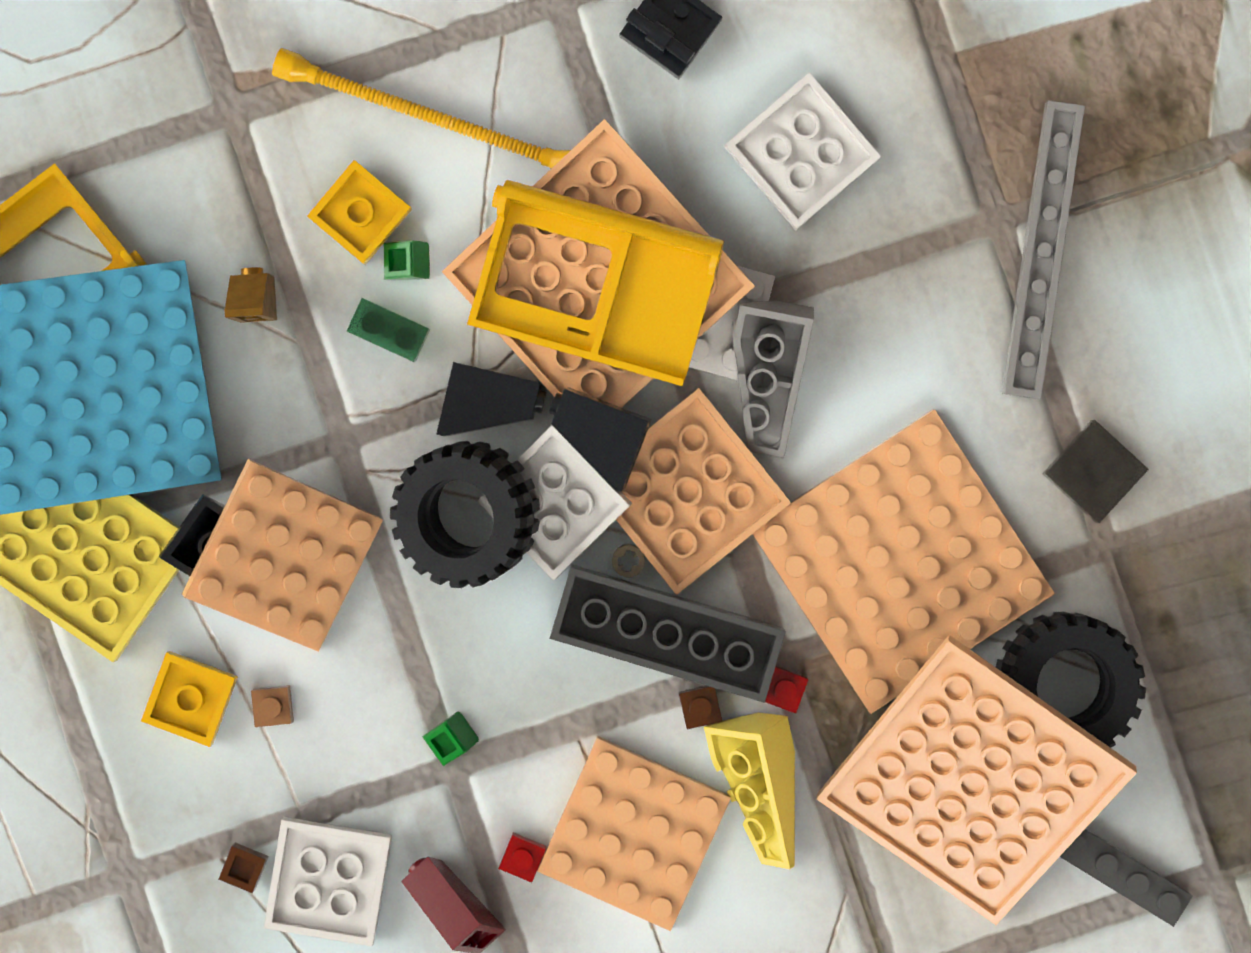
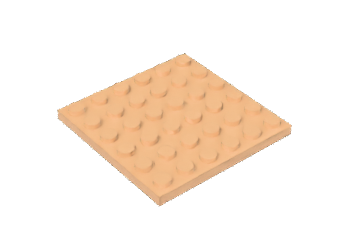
(571, 273)
(901, 559)
(975, 780)

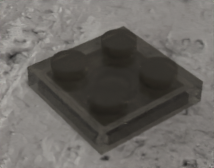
(1095, 471)

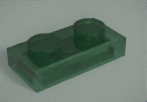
(388, 330)

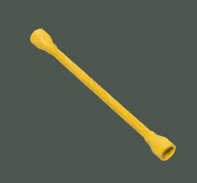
(295, 68)

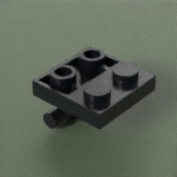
(670, 31)

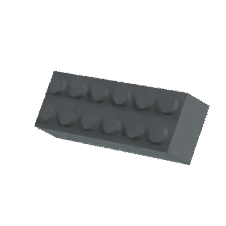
(668, 633)

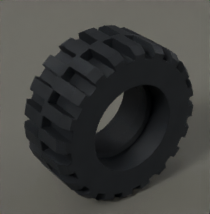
(421, 526)
(1107, 646)

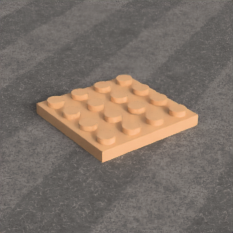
(695, 493)
(282, 556)
(634, 833)

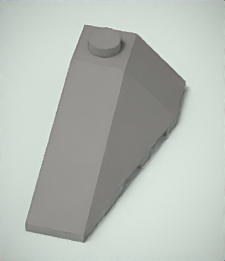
(770, 361)

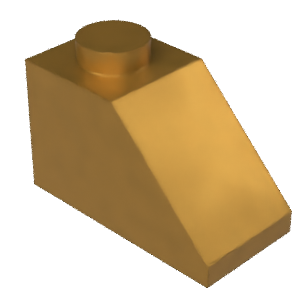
(251, 296)

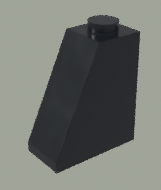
(486, 400)
(601, 433)

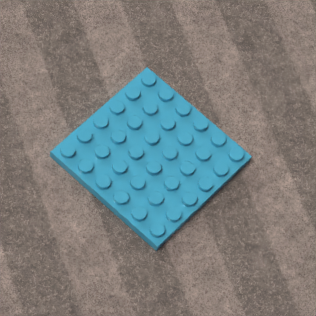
(101, 388)

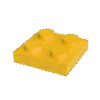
(359, 212)
(189, 698)

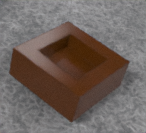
(700, 707)
(243, 867)

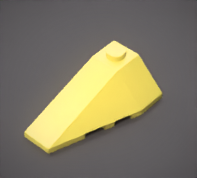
(760, 768)

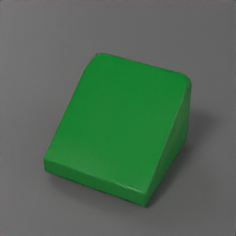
(406, 260)
(451, 738)

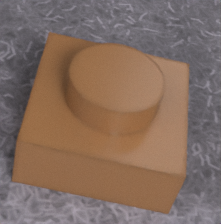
(272, 706)

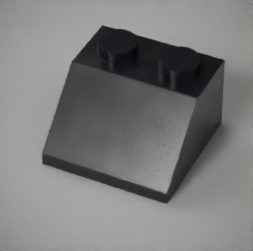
(192, 535)

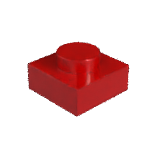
(786, 689)
(522, 857)

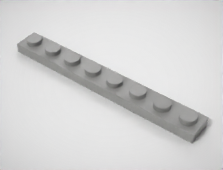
(1043, 249)

